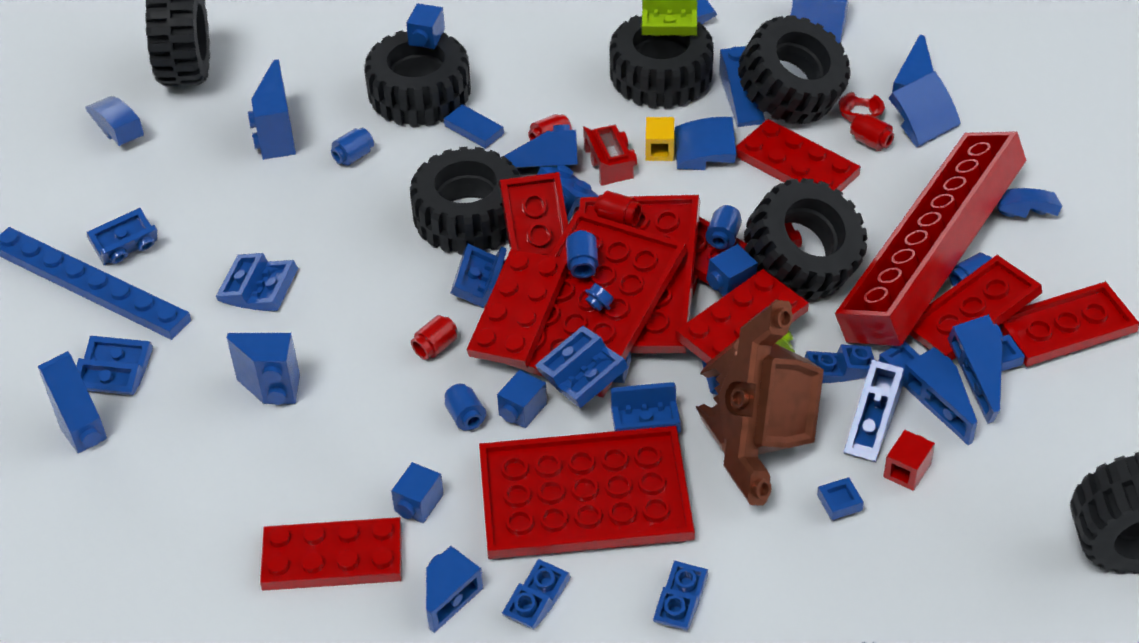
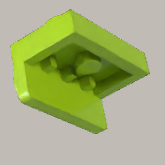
(669, 17)

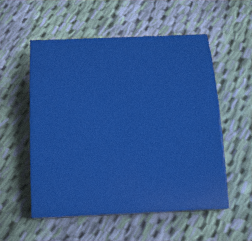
(925, 109)
(704, 142)
(257, 282)
(114, 364)
(581, 366)

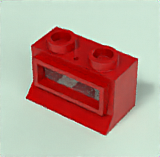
(610, 152)

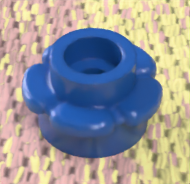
(598, 297)

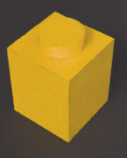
(659, 139)

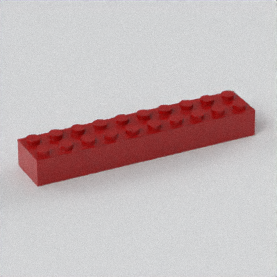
(930, 239)

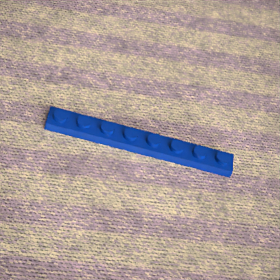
(93, 284)

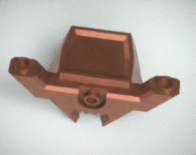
(763, 399)

